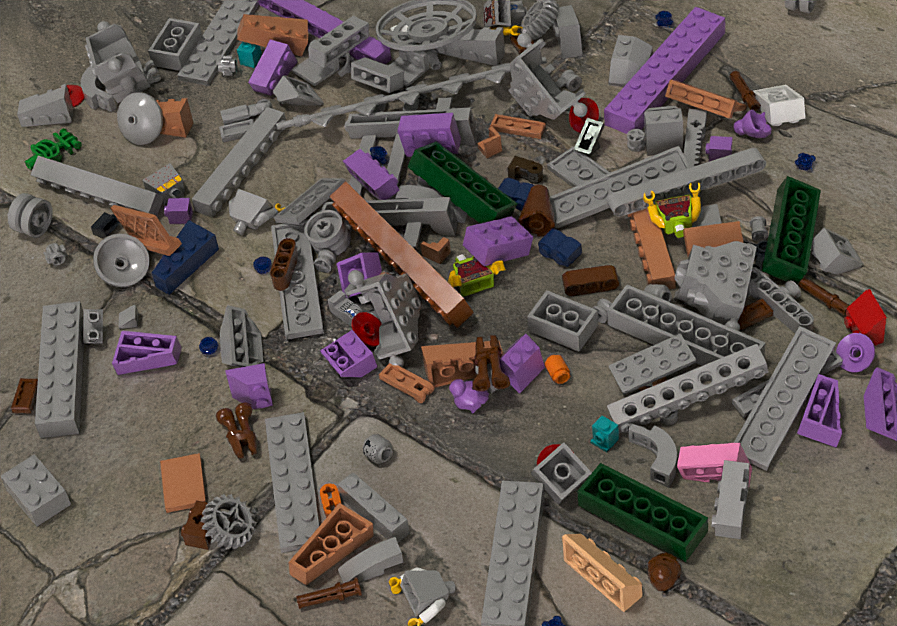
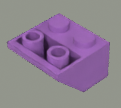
(349, 356)

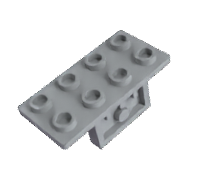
(652, 364)

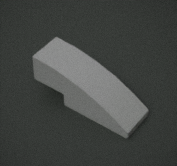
(372, 561)

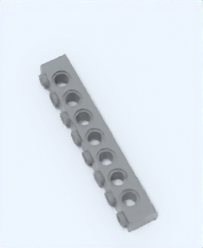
(693, 380)

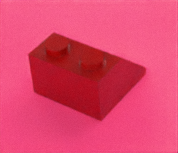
(866, 317)

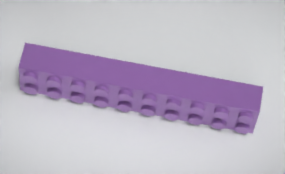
(672, 60)

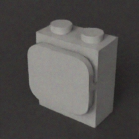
(663, 129)

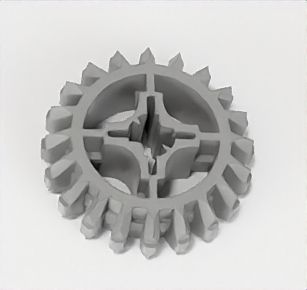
(539, 18)
(218, 523)

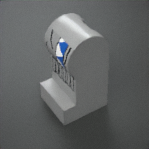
(343, 307)

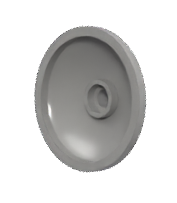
(146, 115)
(121, 249)

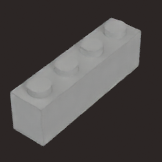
(373, 508)

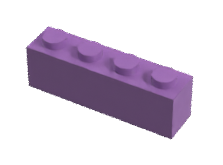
(371, 175)

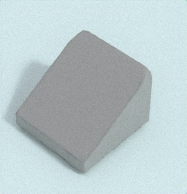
(128, 318)

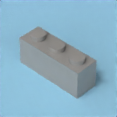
(377, 74)

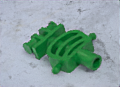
(47, 148)

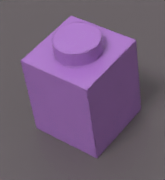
(719, 147)
(178, 210)

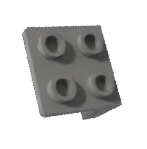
(412, 63)
(313, 72)

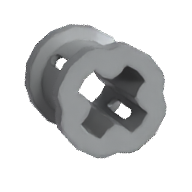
(758, 225)

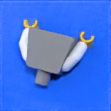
(424, 592)

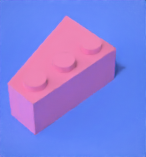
(707, 461)

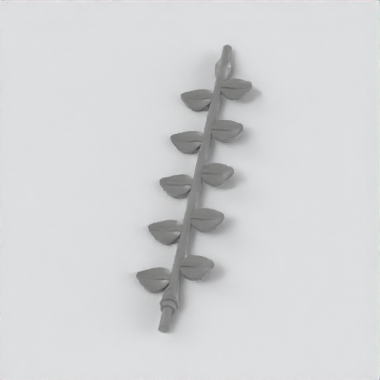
(410, 96)

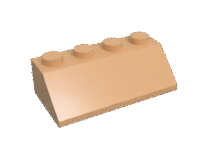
(601, 571)

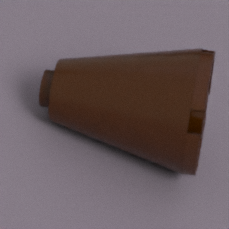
(537, 212)

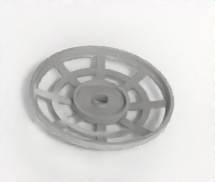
(428, 28)

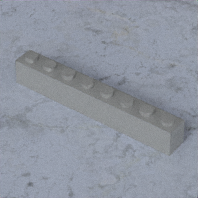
(238, 163)
(96, 186)

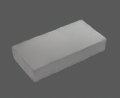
(235, 130)

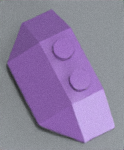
(881, 404)

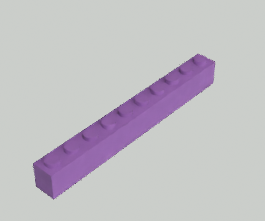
(321, 23)

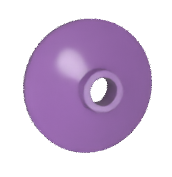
(849, 346)

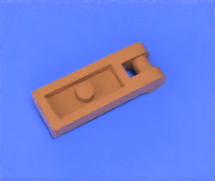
(406, 382)

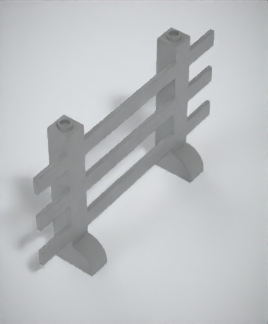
(409, 212)

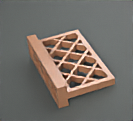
(703, 99)
(146, 229)

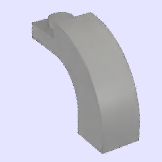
(93, 94)
(661, 444)

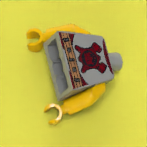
(498, 14)

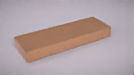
(518, 126)

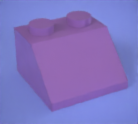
(366, 263)
(522, 362)
(250, 385)

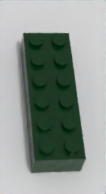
(460, 183)
(791, 230)
(643, 512)

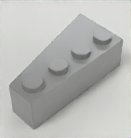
(477, 45)

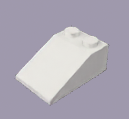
(781, 104)

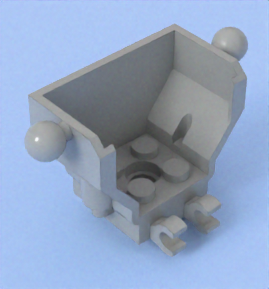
(117, 63)
(535, 88)
(716, 280)
(396, 307)

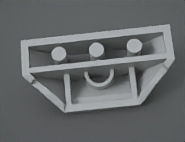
(627, 59)
(240, 339)

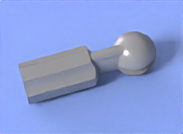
(244, 112)

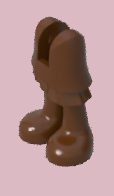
(486, 356)
(236, 437)

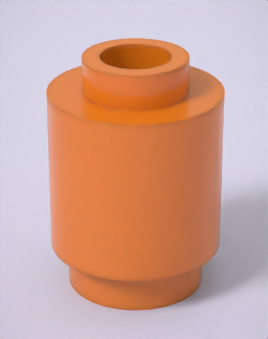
(557, 369)

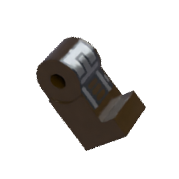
(526, 170)

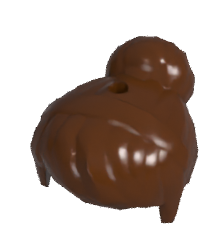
(663, 571)

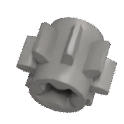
(227, 65)
(55, 254)

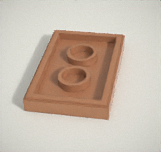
(712, 235)
(182, 482)

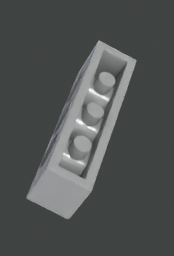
(338, 41)

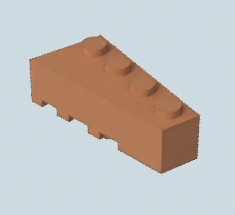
(262, 29)
(176, 117)
(450, 362)
(330, 543)

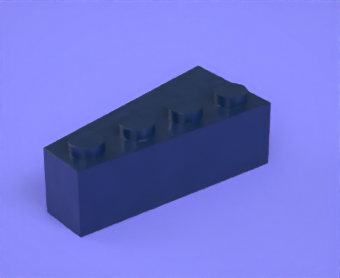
(194, 251)

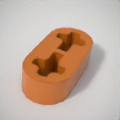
(327, 502)

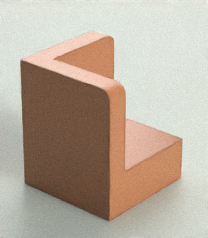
(491, 145)
(436, 251)

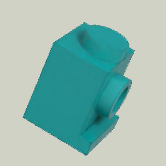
(604, 433)

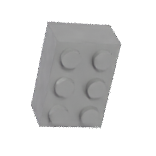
(175, 44)
(562, 320)
(35, 490)

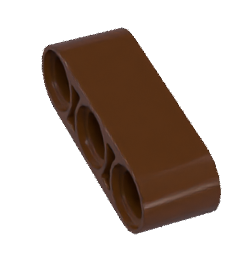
(284, 264)
(590, 280)

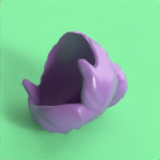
(753, 125)
(466, 397)

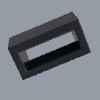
(104, 225)

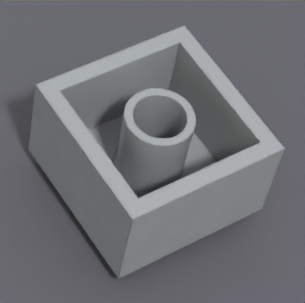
(561, 473)

